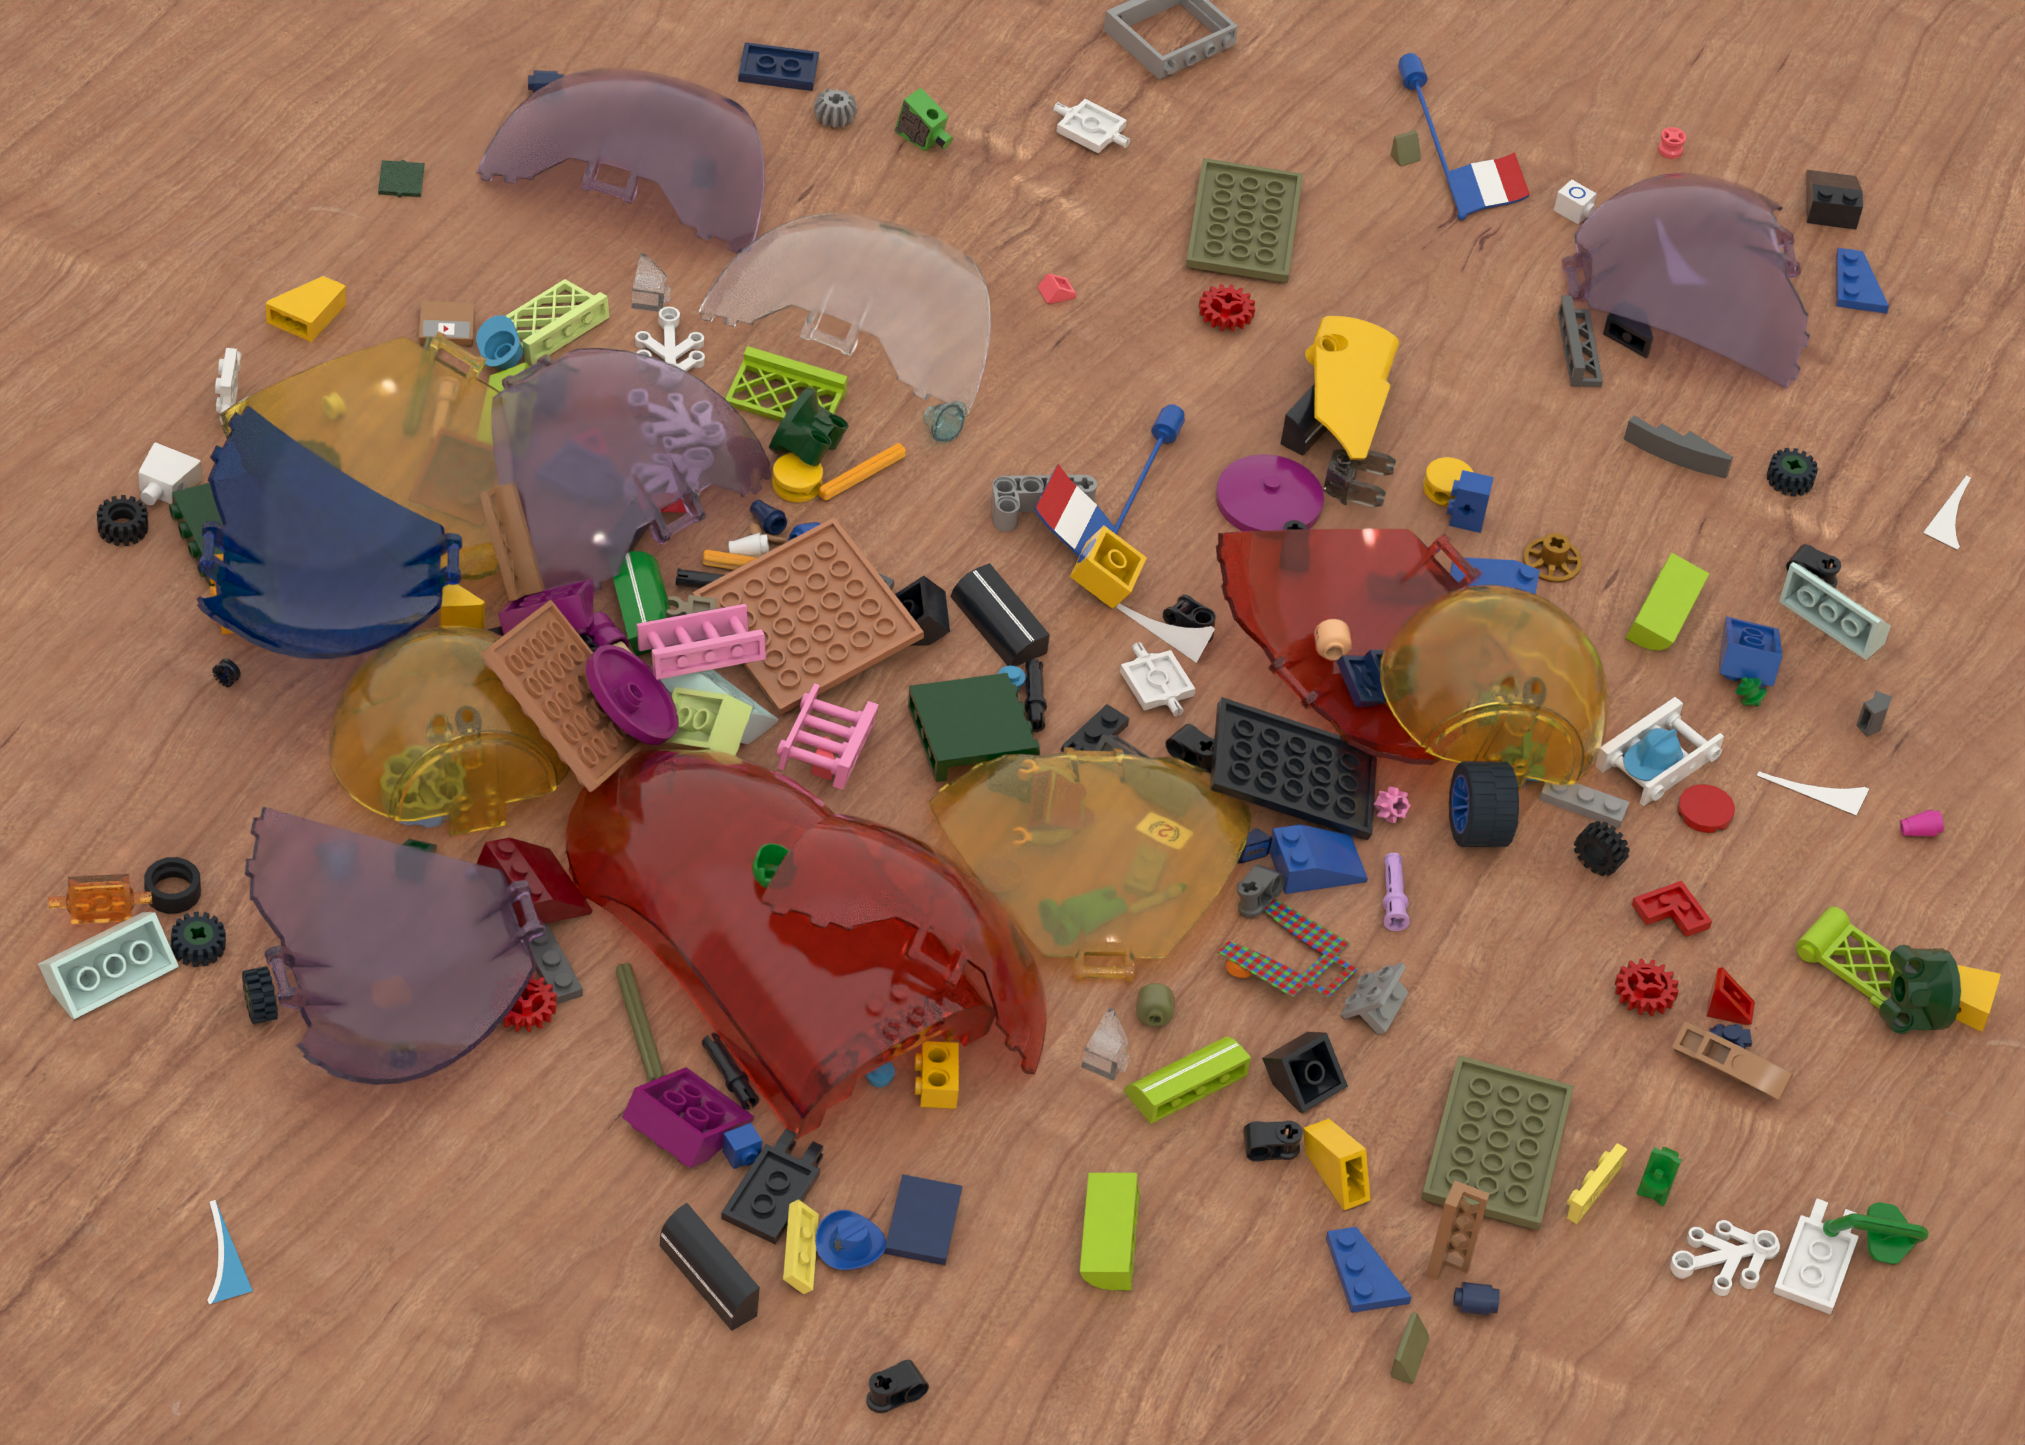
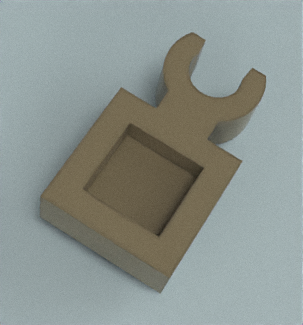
(693, 605)

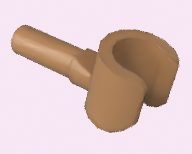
(756, 528)

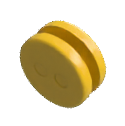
(795, 479)
(1440, 479)

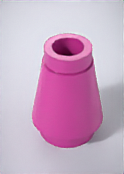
(1923, 824)

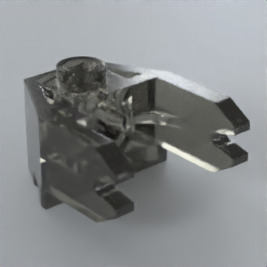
(1342, 472)

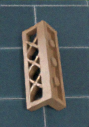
(511, 541)
(1453, 1224)

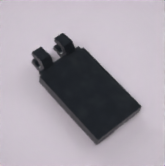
(771, 1185)

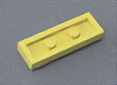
(1595, 1183)
(801, 1247)

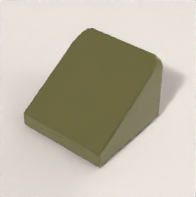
(1406, 148)

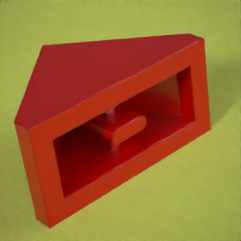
(1729, 1000)

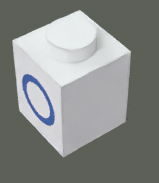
(1575, 202)

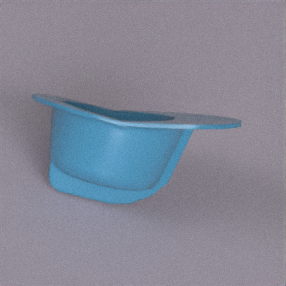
(499, 343)
(1653, 754)

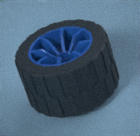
(1483, 804)

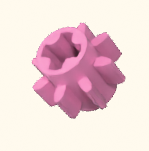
(1392, 804)

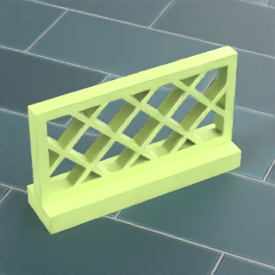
(558, 330)

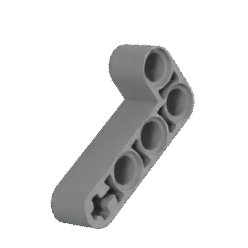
(1022, 493)

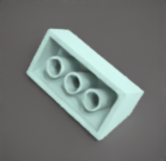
(1833, 612)
(711, 681)
(109, 964)

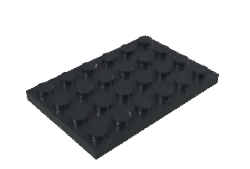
(1293, 769)

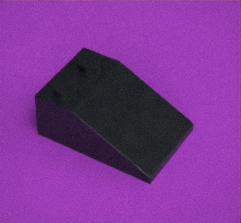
(1833, 199)

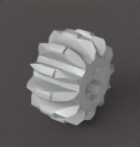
(835, 108)

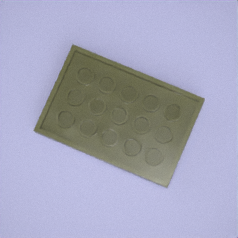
(1244, 220)
(1501, 1138)

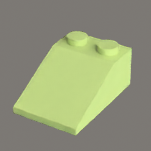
(709, 720)

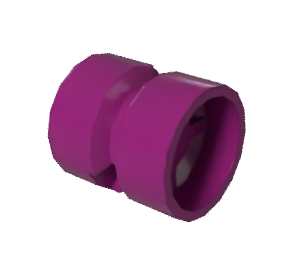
(604, 631)

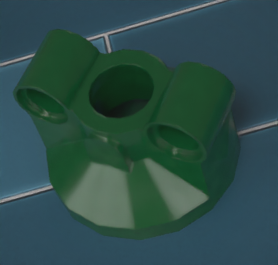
(808, 429)
(1922, 990)

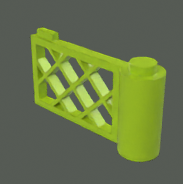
(1828, 935)

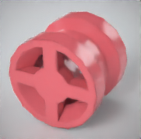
(1671, 142)

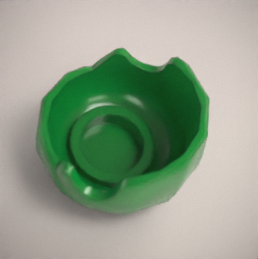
(767, 862)

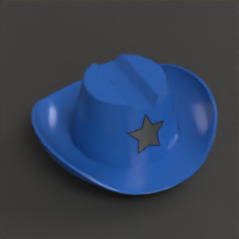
(849, 1240)

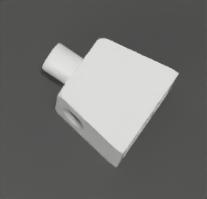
(165, 473)

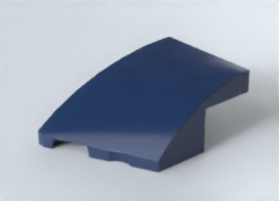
(1363, 678)

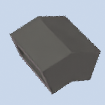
(1874, 713)

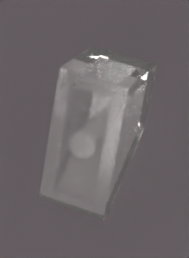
(650, 286)
(1107, 1048)

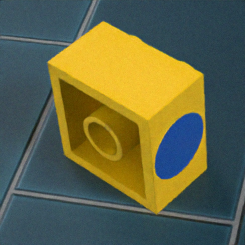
(1108, 567)

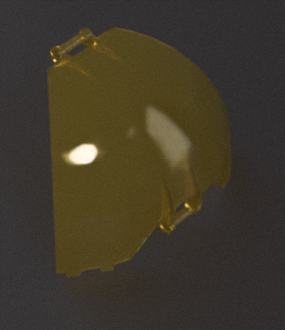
(402, 429)
(1096, 849)

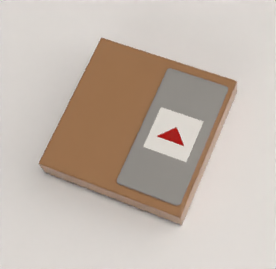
(449, 318)

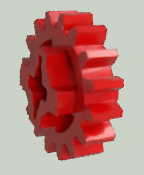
(1226, 307)
(1646, 987)
(533, 1006)

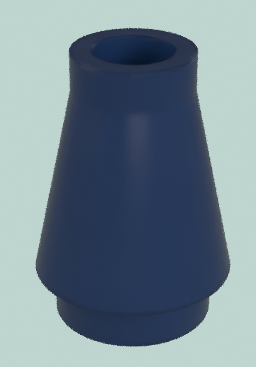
(770, 518)

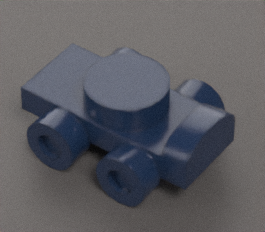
(1734, 1034)

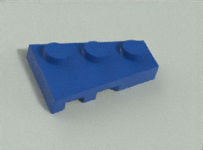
(1857, 283)
(1363, 1273)

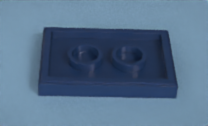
(778, 66)
(923, 1219)

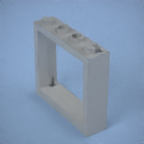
(1123, 16)

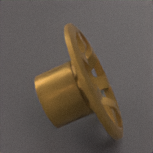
(1554, 554)

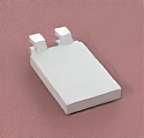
(1815, 1262)

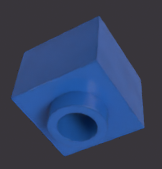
(742, 1145)

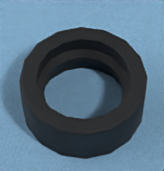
(174, 902)

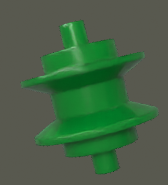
(1752, 693)

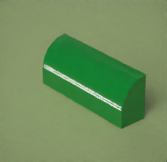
(640, 593)

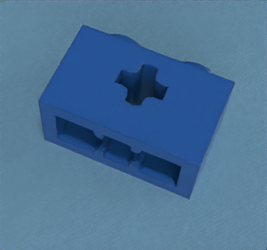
(1470, 502)

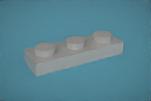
(1586, 802)

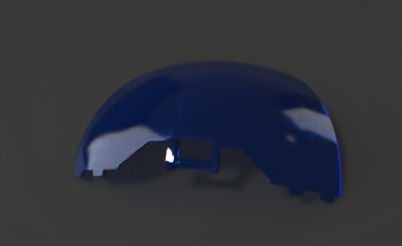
(313, 553)

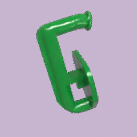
(1887, 1231)

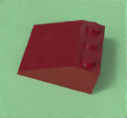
(552, 888)

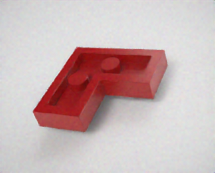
(1673, 902)

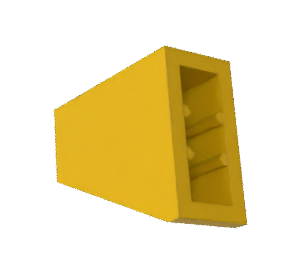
(307, 308)
(1339, 1162)

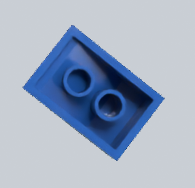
(1502, 573)
(1750, 651)
(1315, 858)

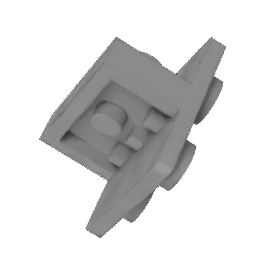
(1377, 997)

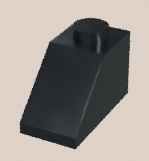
(1629, 333)

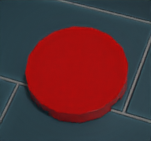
(1706, 808)

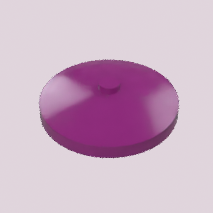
(1267, 493)
(632, 694)

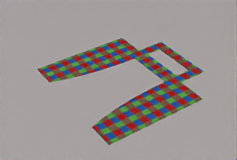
(1280, 975)

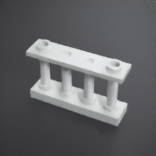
(1664, 717)

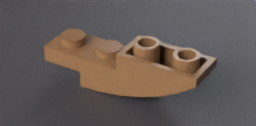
(1732, 1060)

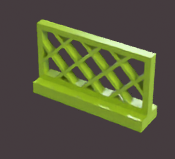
(792, 374)

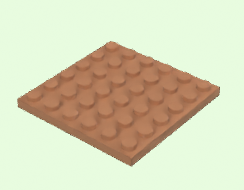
(819, 612)
(546, 673)

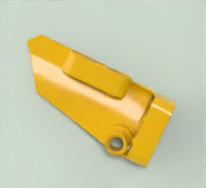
(1351, 378)

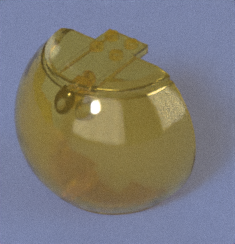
(1499, 681)
(438, 734)

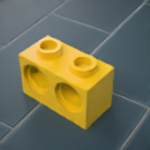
(938, 1074)

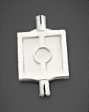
(1091, 125)
(228, 383)
(1157, 679)

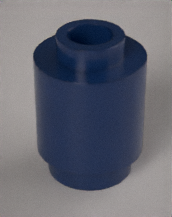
(542, 78)
(1476, 1298)

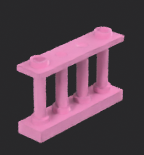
(703, 654)
(848, 752)

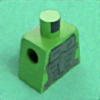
(923, 122)

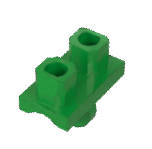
(1659, 1175)

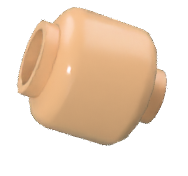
(1332, 639)

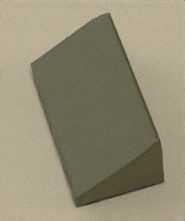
(1410, 1350)

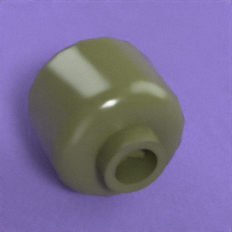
(1156, 1003)

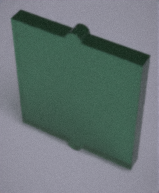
(401, 178)

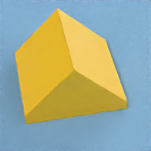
(461, 608)

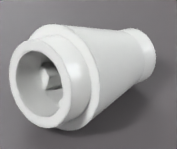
(752, 545)

